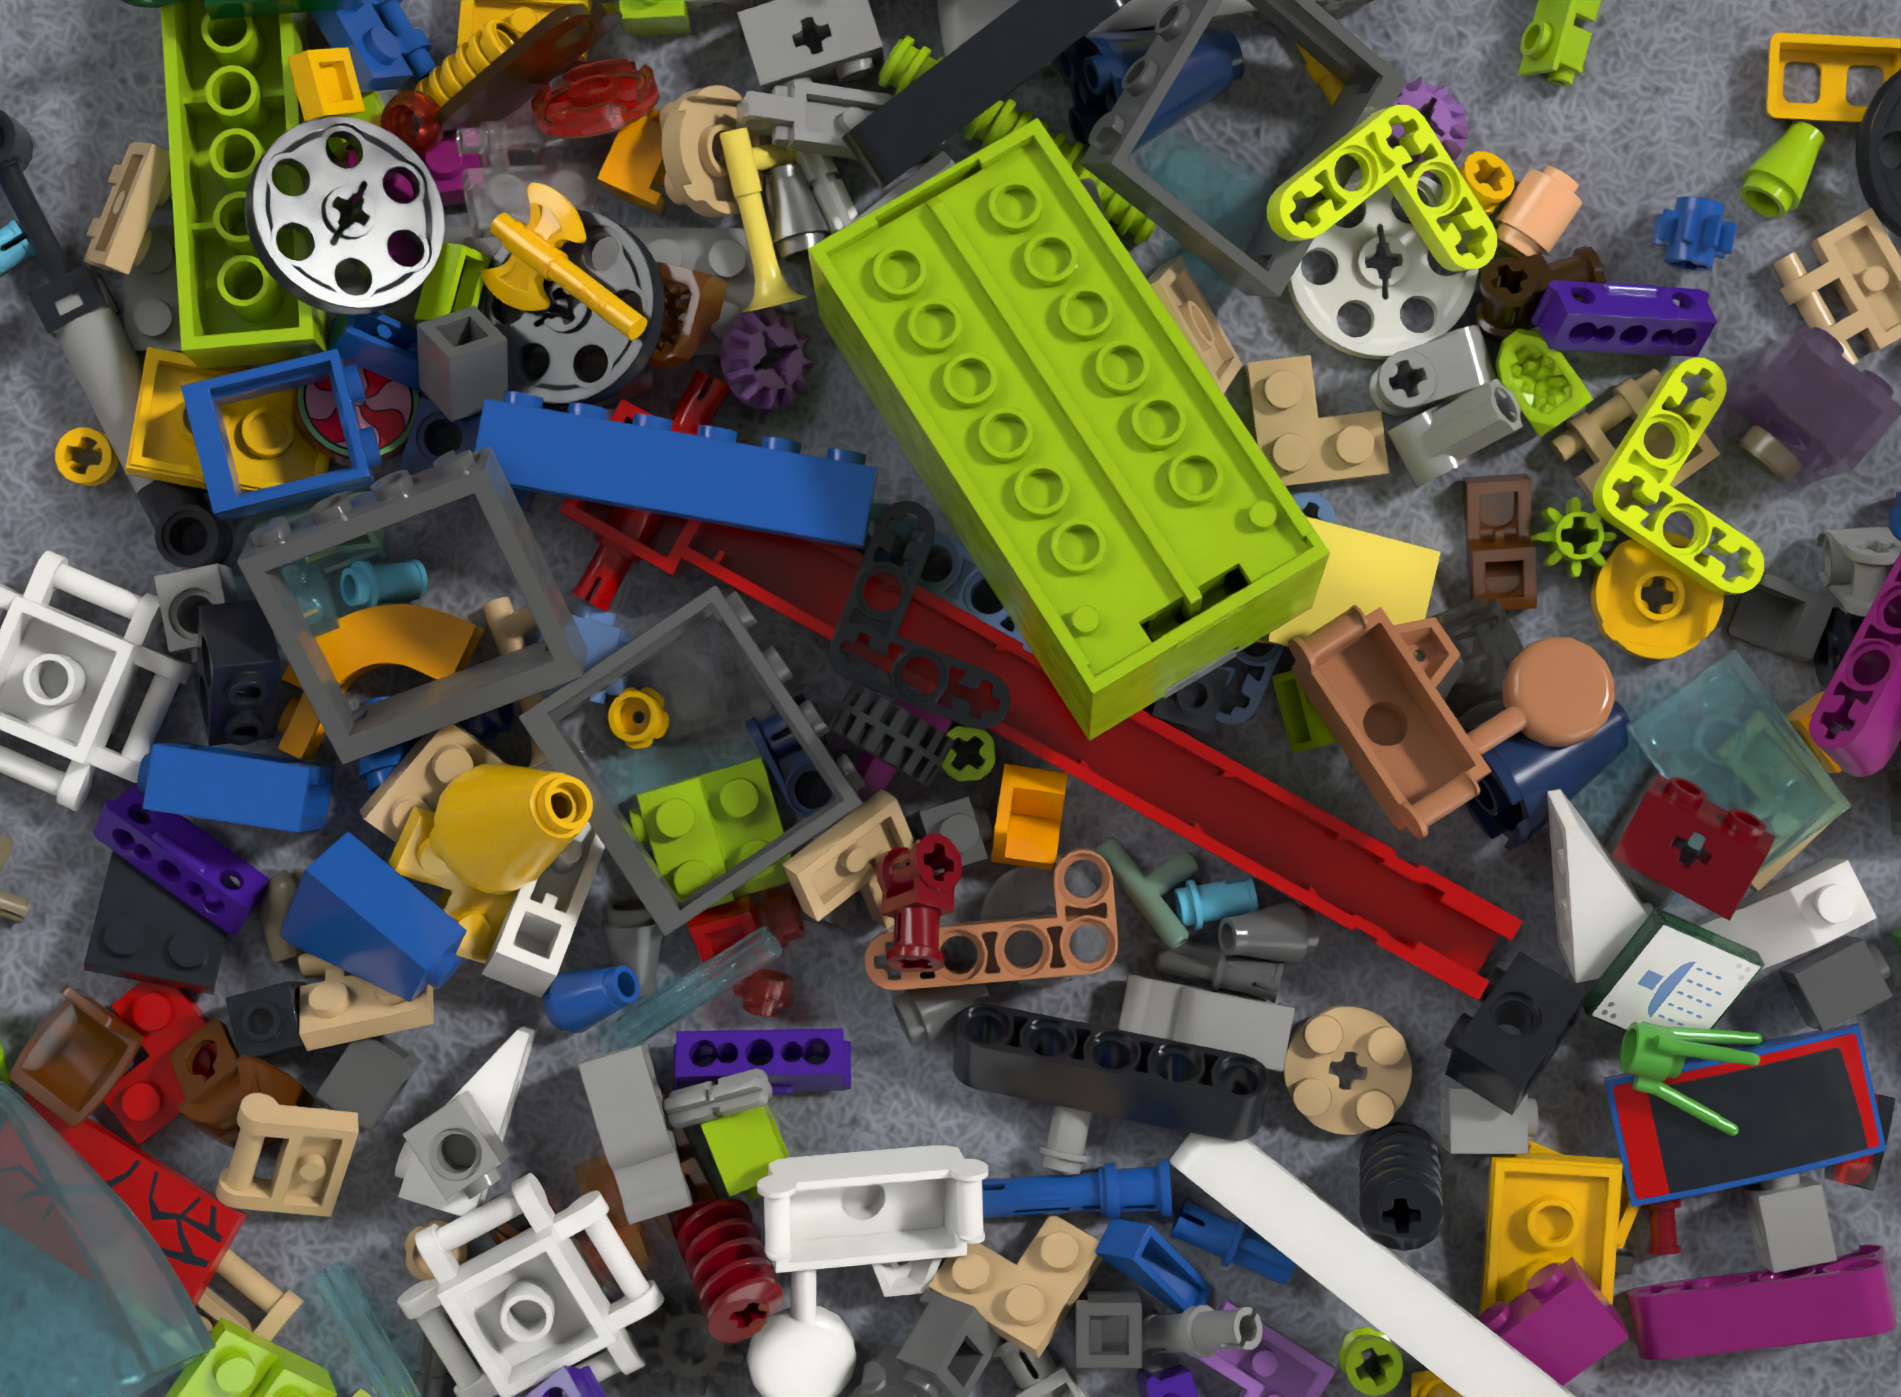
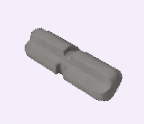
(730, 1096)

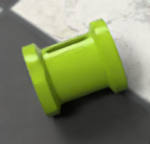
(986, 751)
(1389, 1361)

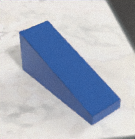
(1153, 1264)

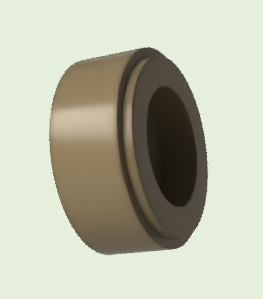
(1769, 454)

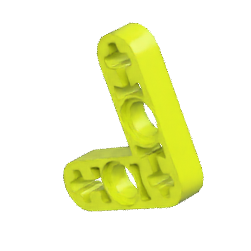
(1383, 166)
(1653, 481)

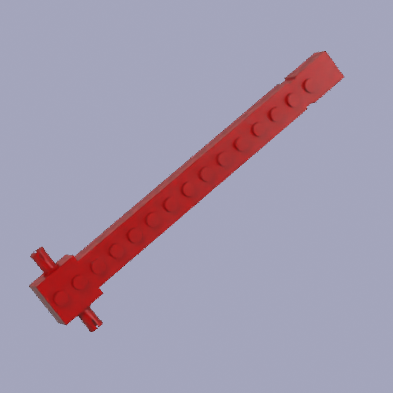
(1134, 762)

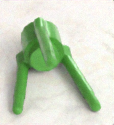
(1660, 1052)

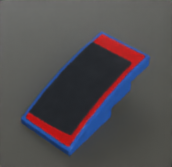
(1794, 1113)

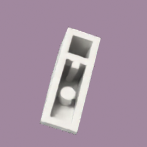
(1591, 892)
(1797, 912)
(544, 917)
(495, 1093)

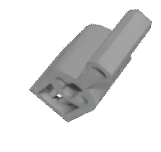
(1208, 1018)
(635, 1132)

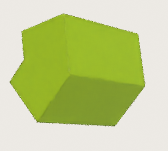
(442, 282)
(1301, 720)

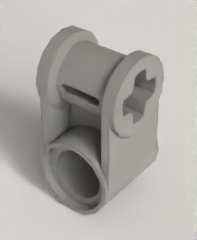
(1439, 368)
(1857, 564)

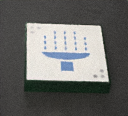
(1672, 976)

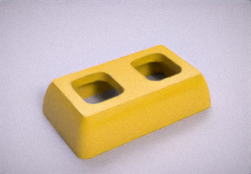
(1833, 57)

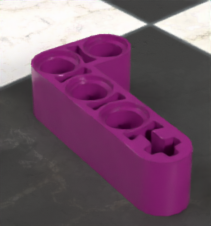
(1861, 706)
(1765, 1308)

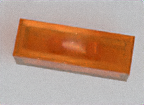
(597, 1175)

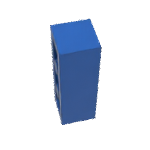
(378, 346)

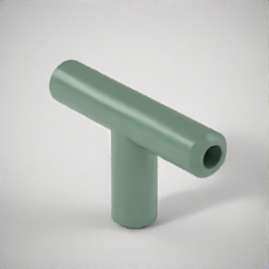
(1148, 889)

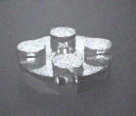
(1032, 889)

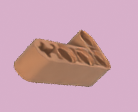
(991, 936)

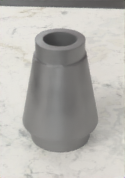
(792, 214)

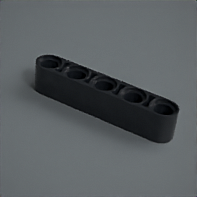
(970, 82)
(1110, 1072)

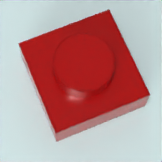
(722, 926)

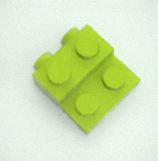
(710, 826)
(250, 1367)

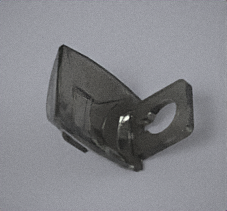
(1487, 647)

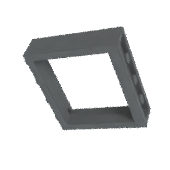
(1269, 259)
(448, 699)
(607, 820)

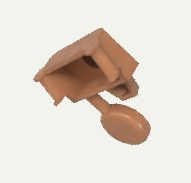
(1403, 732)

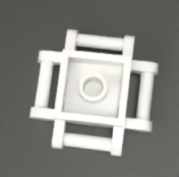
(72, 680)
(529, 1298)

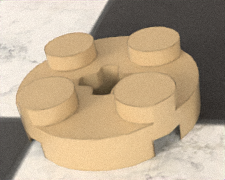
(688, 134)
(1377, 1049)

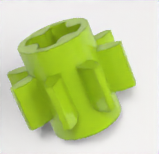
(1564, 551)

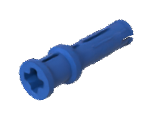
(1106, 1191)

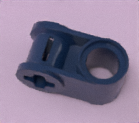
(784, 756)

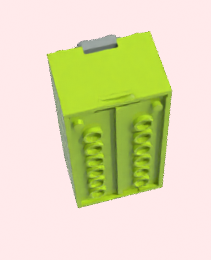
(1066, 428)

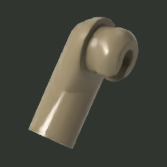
(274, 910)

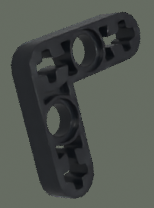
(885, 626)

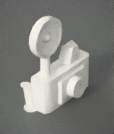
(852, 1210)

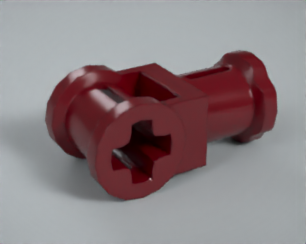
(918, 900)

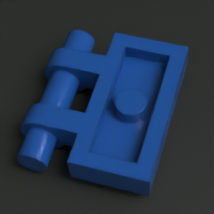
(380, 42)

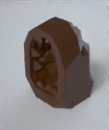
(691, 308)

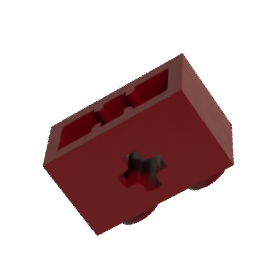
(1711, 876)

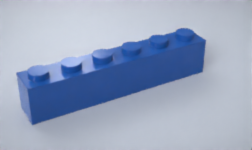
(680, 473)

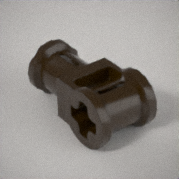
(1523, 286)

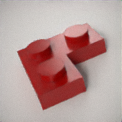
(150, 1092)

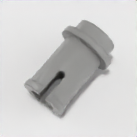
(1066, 1140)

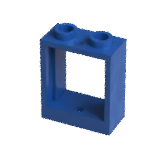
(213, 447)
(236, 786)

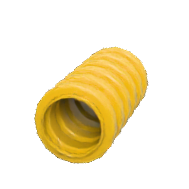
(468, 60)

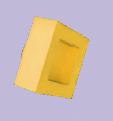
(326, 83)

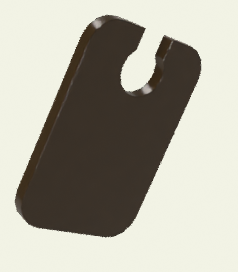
(528, 64)

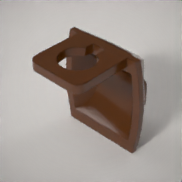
(76, 1057)
(215, 1101)

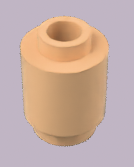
(1537, 212)

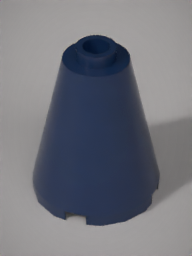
(1523, 770)

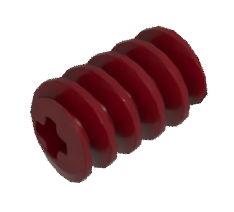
(727, 1267)

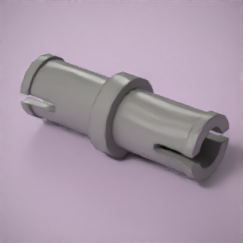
(1201, 1331)

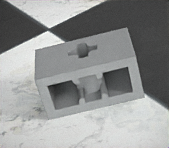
(777, 40)

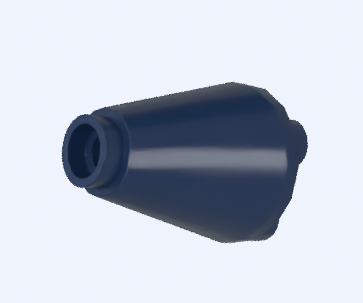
(1101, 60)

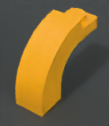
(374, 639)

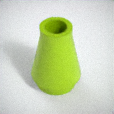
(1782, 172)

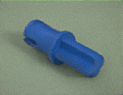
(1231, 1242)

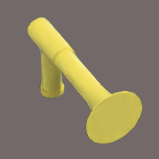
(743, 167)

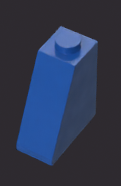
(372, 922)

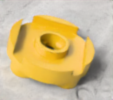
(1626, 618)

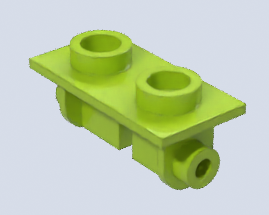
(1553, 41)

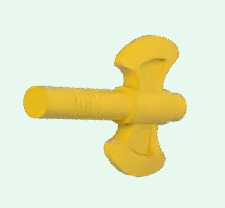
(539, 256)

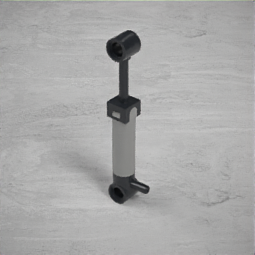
(85, 321)

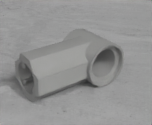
(1446, 436)

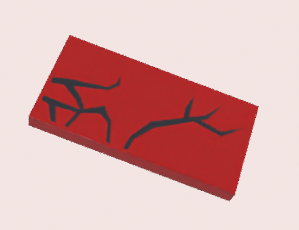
(176, 1211)

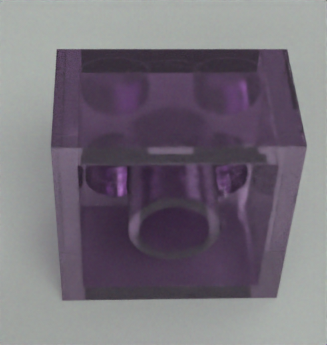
(1815, 401)

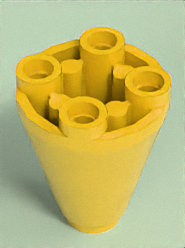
(507, 824)

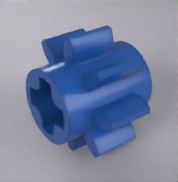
(1694, 233)

